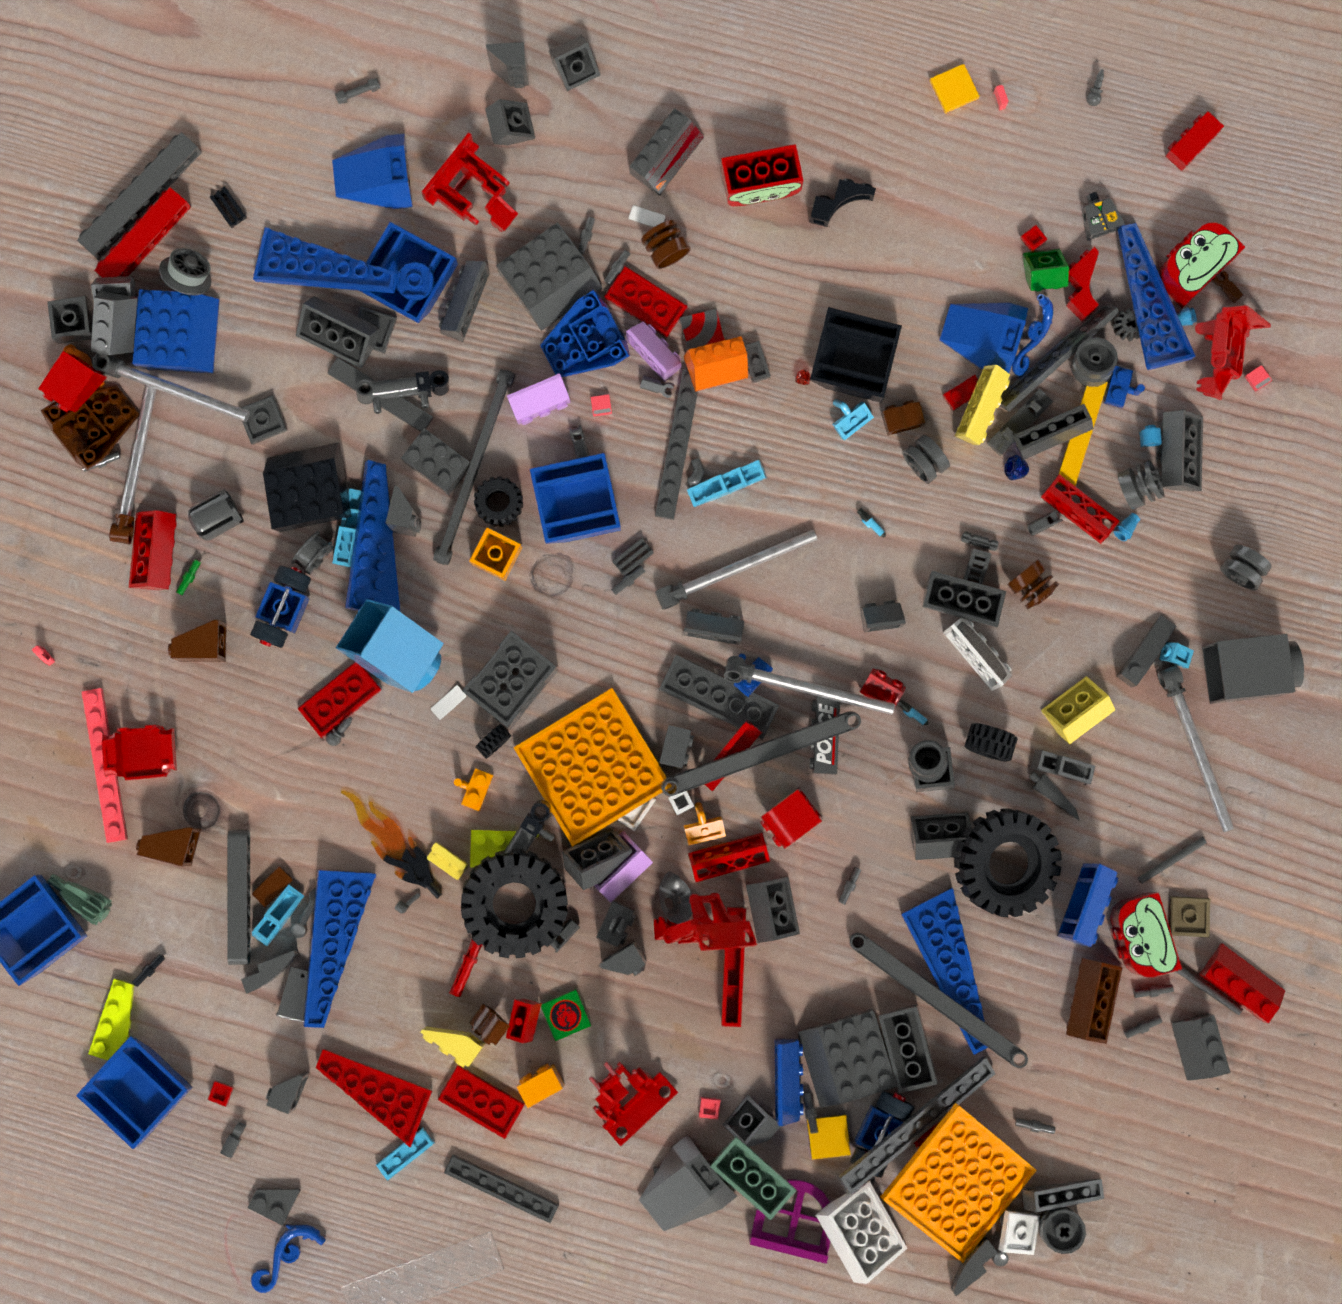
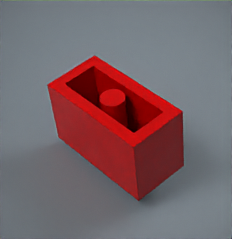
(523, 1020)

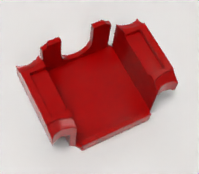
(139, 752)

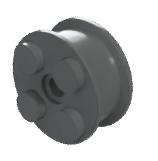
(312, 552)

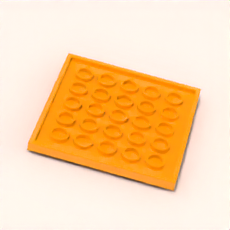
(592, 767)
(958, 1183)

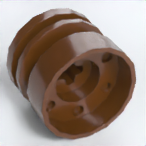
(665, 244)
(1033, 584)

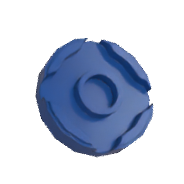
(415, 281)

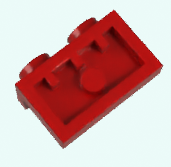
(882, 687)

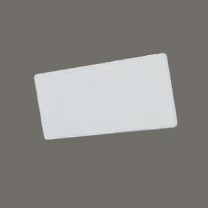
(646, 216)

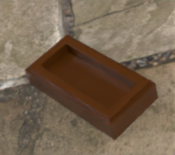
(272, 886)

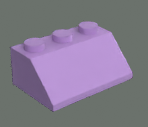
(653, 350)
(539, 399)
(625, 872)

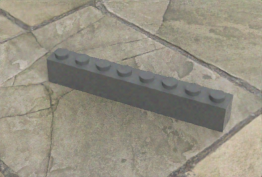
(139, 195)

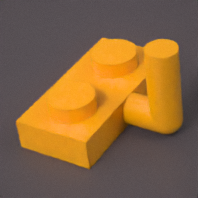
(476, 789)
(704, 829)

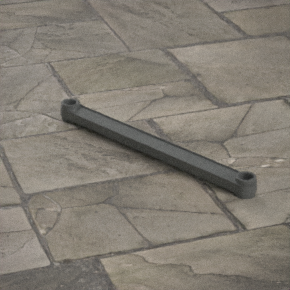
(444, 554)
(761, 753)
(939, 1000)

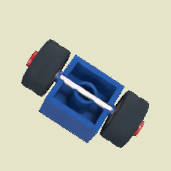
(281, 607)
(881, 1123)

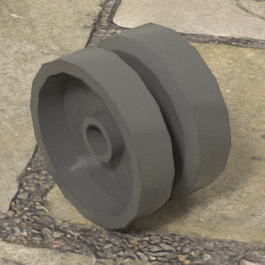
(1094, 362)
(926, 459)
(1246, 567)
(1062, 1241)

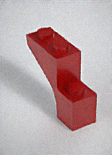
(1080, 274)

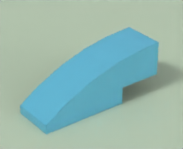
(277, 915)

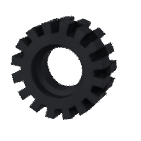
(493, 741)

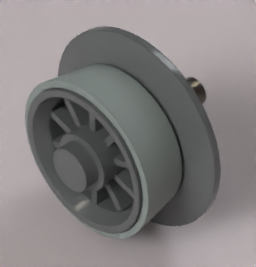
(186, 272)

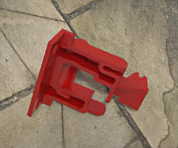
(471, 166)
(1228, 346)
(722, 932)
(635, 1111)

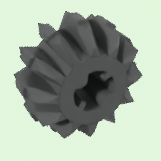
(1121, 321)

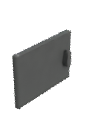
(294, 995)

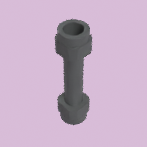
(372, 85)

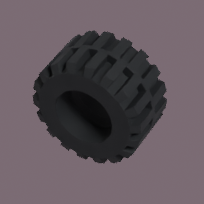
(491, 487)
(991, 742)

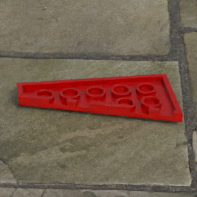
(386, 1097)

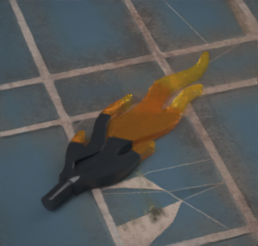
(397, 853)

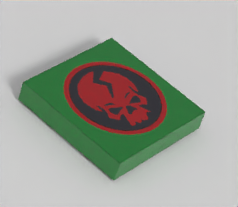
(565, 1015)

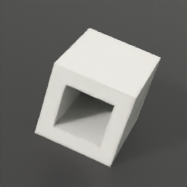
(681, 802)

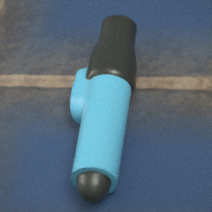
(870, 522)
(911, 712)

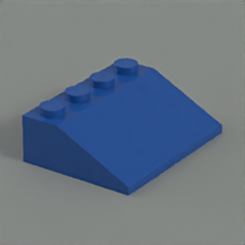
(787, 1081)

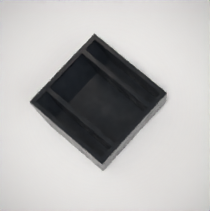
(855, 354)
(306, 488)

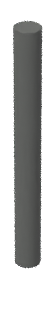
(1172, 860)
(1210, 991)

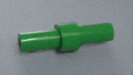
(188, 577)

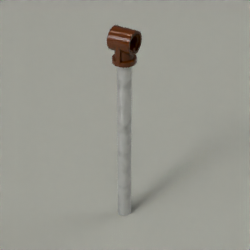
(122, 530)

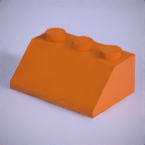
(717, 363)

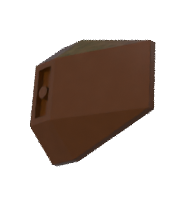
(94, 427)

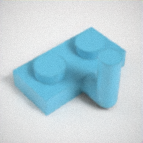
(852, 419)

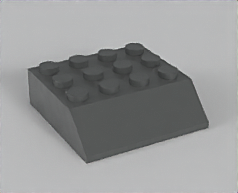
(548, 276)
(847, 1059)

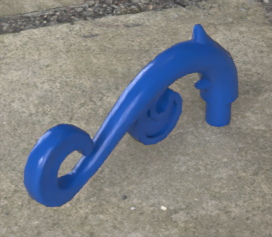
(1036, 333)
(280, 1254)

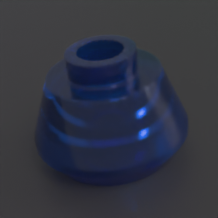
(1016, 468)

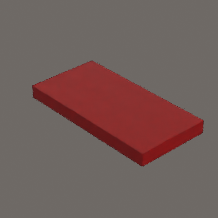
(645, 301)
(339, 699)
(481, 1101)

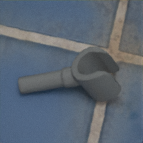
(401, 907)

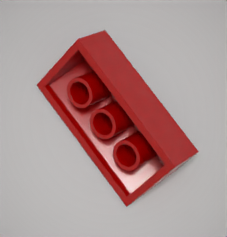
(152, 550)
(1243, 983)

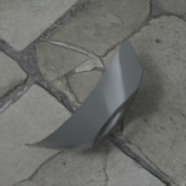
(673, 887)

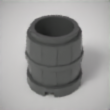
(930, 750)

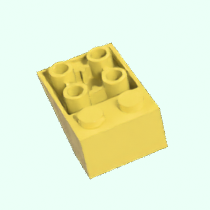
(459, 1044)

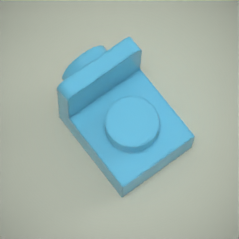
(1176, 654)

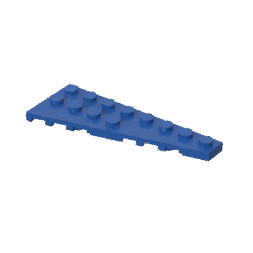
(306, 264)
(1157, 321)
(373, 558)
(336, 918)
(942, 944)

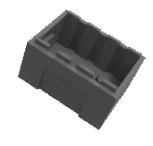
(521, 689)

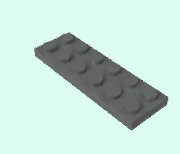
(717, 696)

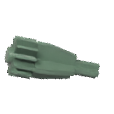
(83, 900)

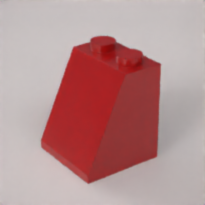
(71, 382)

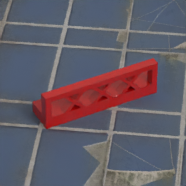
(1079, 516)
(741, 740)
(728, 854)

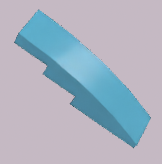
(726, 483)
(346, 532)

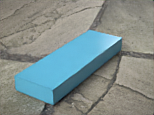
(404, 1154)

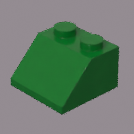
(1046, 270)

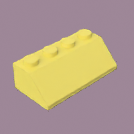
(983, 404)

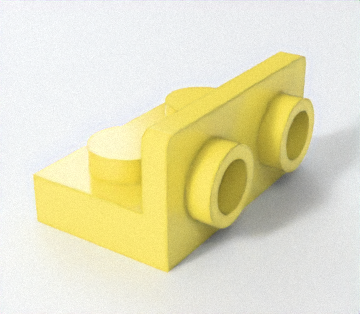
(447, 861)

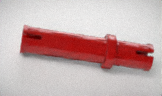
(463, 974)

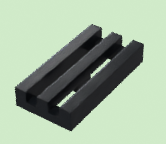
(220, 195)

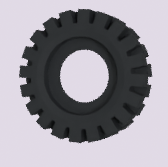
(976, 853)
(521, 937)

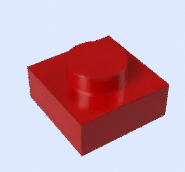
(1033, 238)
(220, 1093)

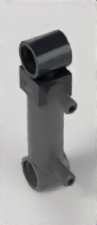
(402, 387)
(530, 828)

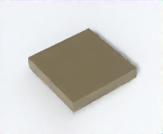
(1189, 916)

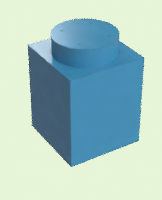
(392, 647)

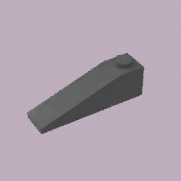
(1146, 652)
(1062, 1195)

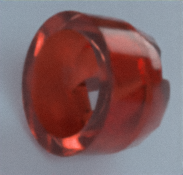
(803, 377)

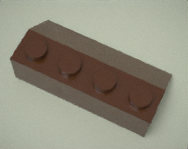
(1094, 1001)

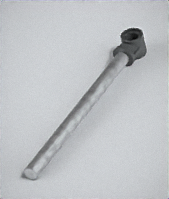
(117, 368)
(670, 595)
(737, 670)
(1171, 679)

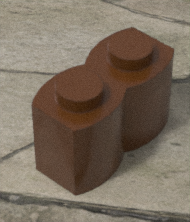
(903, 417)
(489, 1025)

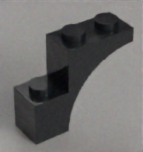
(846, 192)

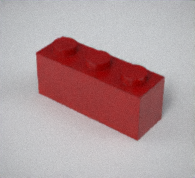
(1194, 140)

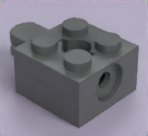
(615, 924)

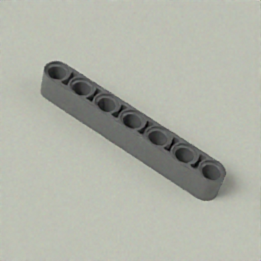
(238, 898)

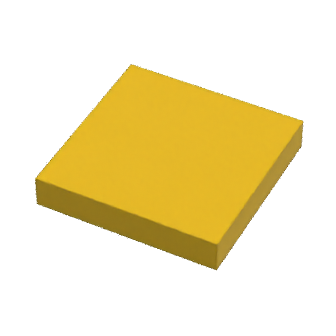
(954, 88)
(831, 1138)

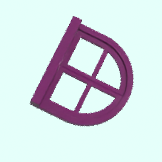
(788, 1244)

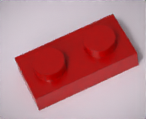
(961, 393)

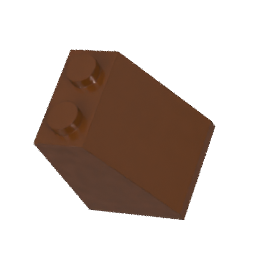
(201, 644)
(170, 846)

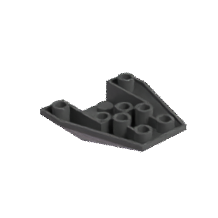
(685, 1187)

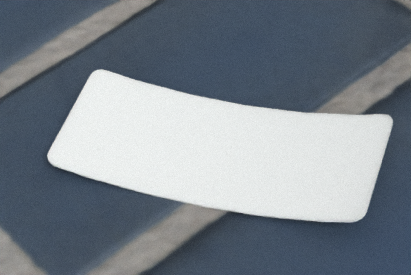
(448, 702)

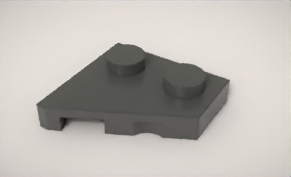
(274, 1203)

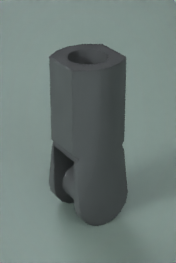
(579, 445)
(1042, 523)
(566, 933)

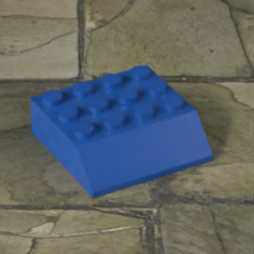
(401, 247)
(175, 332)
(575, 499)
(1088, 904)
(35, 930)
(134, 1091)

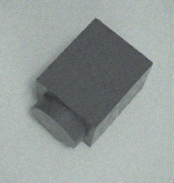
(1252, 668)

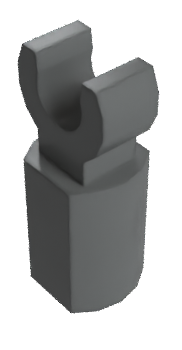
(656, 386)
(233, 1141)

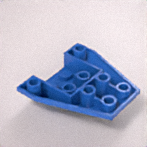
(375, 174)
(985, 332)
(585, 339)

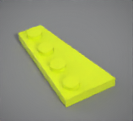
(114, 1021)

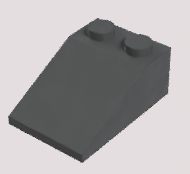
(595, 858)

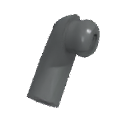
(698, 473)

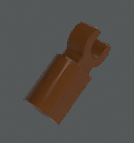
(1228, 287)

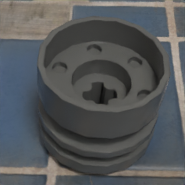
(1143, 484)

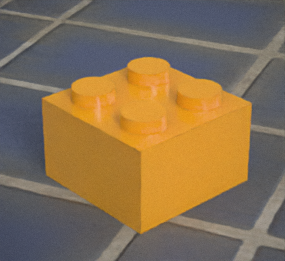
(495, 554)
(540, 1085)

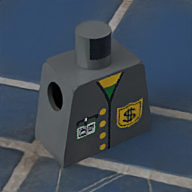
(1100, 217)

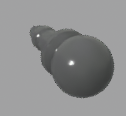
(1094, 96)
(334, 737)

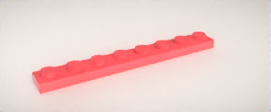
(107, 786)

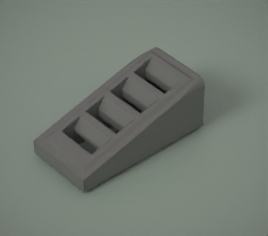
(975, 552)

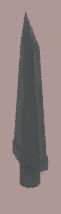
(1050, 791)

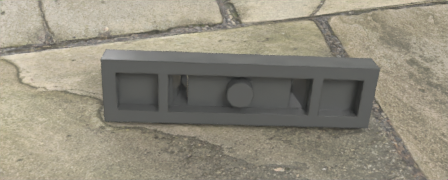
(1019, 422)

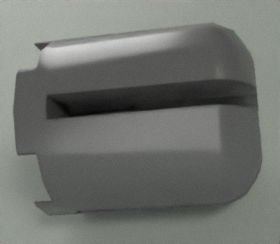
(214, 515)

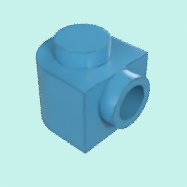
(1150, 436)

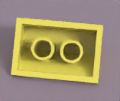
(1078, 709)

